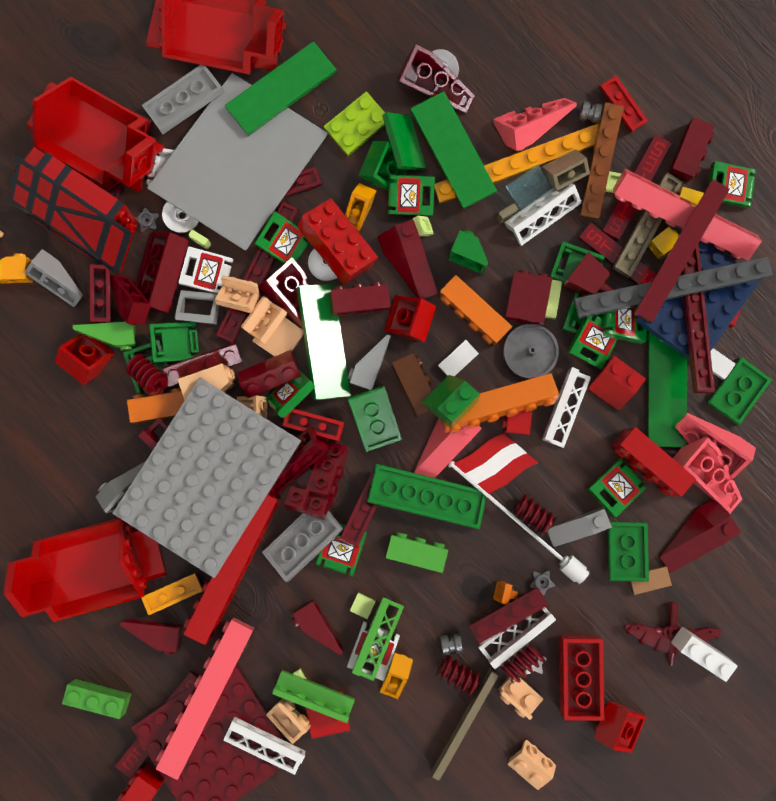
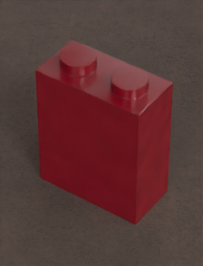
(529, 297)

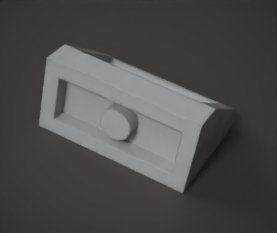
(181, 316)

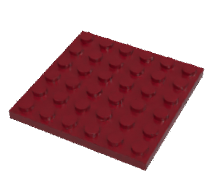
(215, 767)

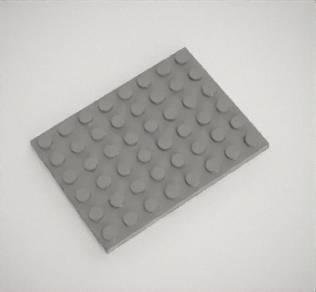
(207, 477)

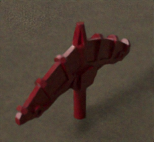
(661, 637)

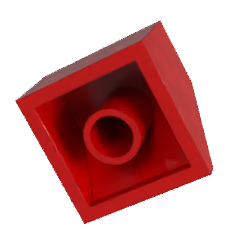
(410, 318)
(83, 358)
(616, 383)
(620, 727)

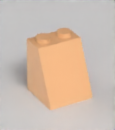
(218, 376)

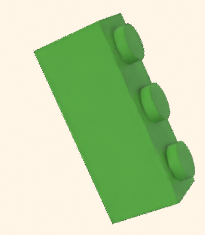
(417, 552)
(96, 698)

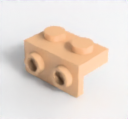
(238, 294)
(264, 319)
(289, 720)
(532, 765)

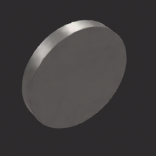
(530, 351)

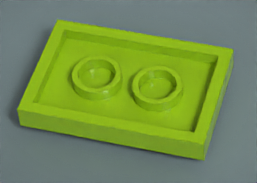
(356, 124)

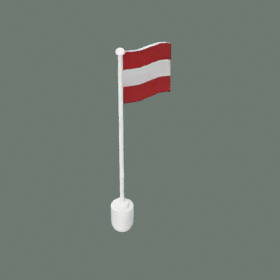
(494, 467)

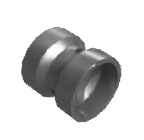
(590, 112)
(451, 644)

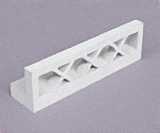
(542, 208)
(561, 403)
(517, 641)
(267, 741)

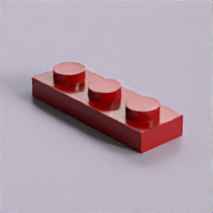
(618, 95)

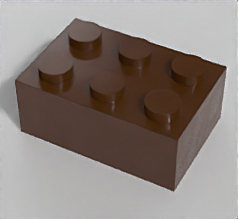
(413, 382)

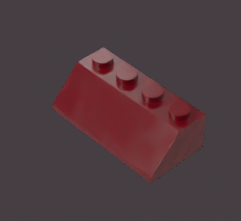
(161, 269)

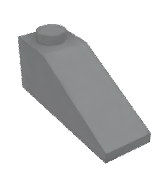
(53, 276)
(368, 367)
(579, 527)

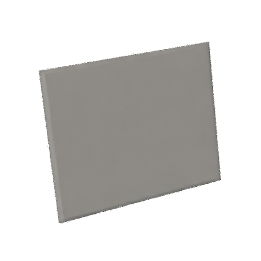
(236, 178)

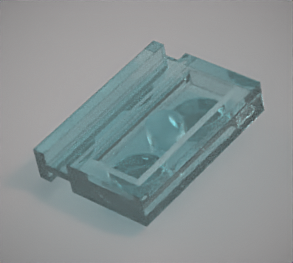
(528, 187)

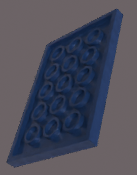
(720, 305)

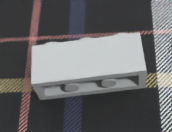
(704, 654)

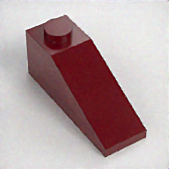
(129, 300)
(314, 624)
(158, 635)

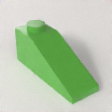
(114, 334)

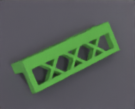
(369, 640)
(314, 696)

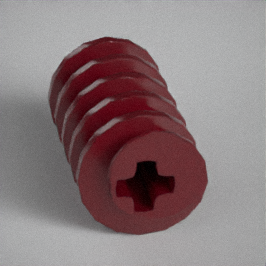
(146, 375)
(534, 514)
(522, 663)
(458, 675)

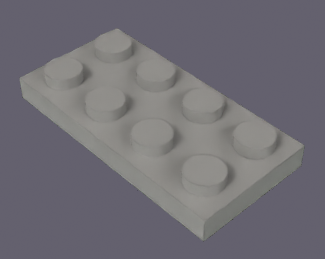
(183, 98)
(301, 544)

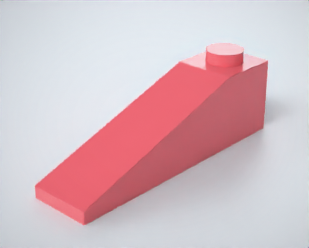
(527, 127)
(443, 448)
(734, 449)
(711, 474)

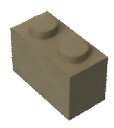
(566, 169)

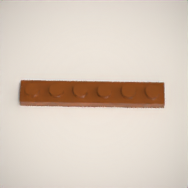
(601, 161)

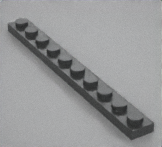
(685, 285)

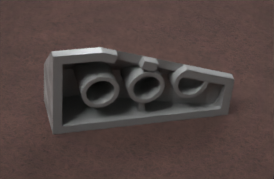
(113, 491)

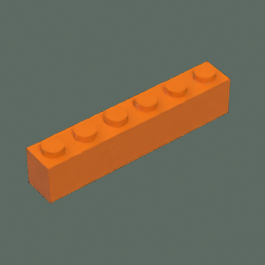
(509, 401)

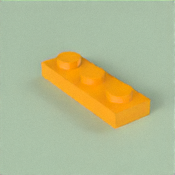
(172, 593)

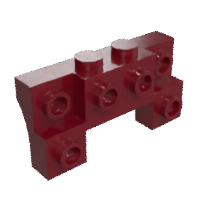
(322, 483)

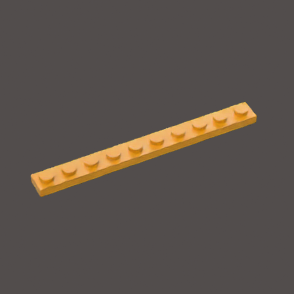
(528, 159)

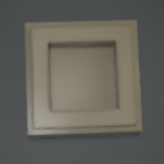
(507, 213)

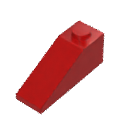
(519, 423)

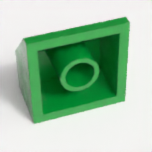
(379, 165)
(468, 252)
(451, 400)

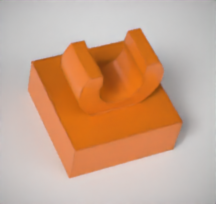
(504, 592)

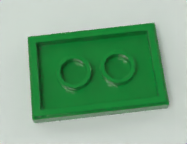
(404, 141)
(739, 391)
(374, 418)
(628, 552)

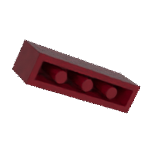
(509, 616)

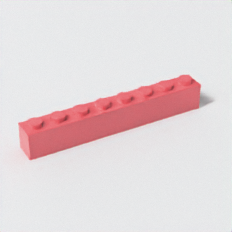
(677, 211)
(204, 699)

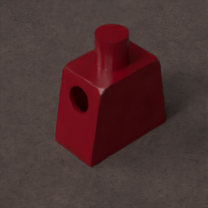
(588, 277)

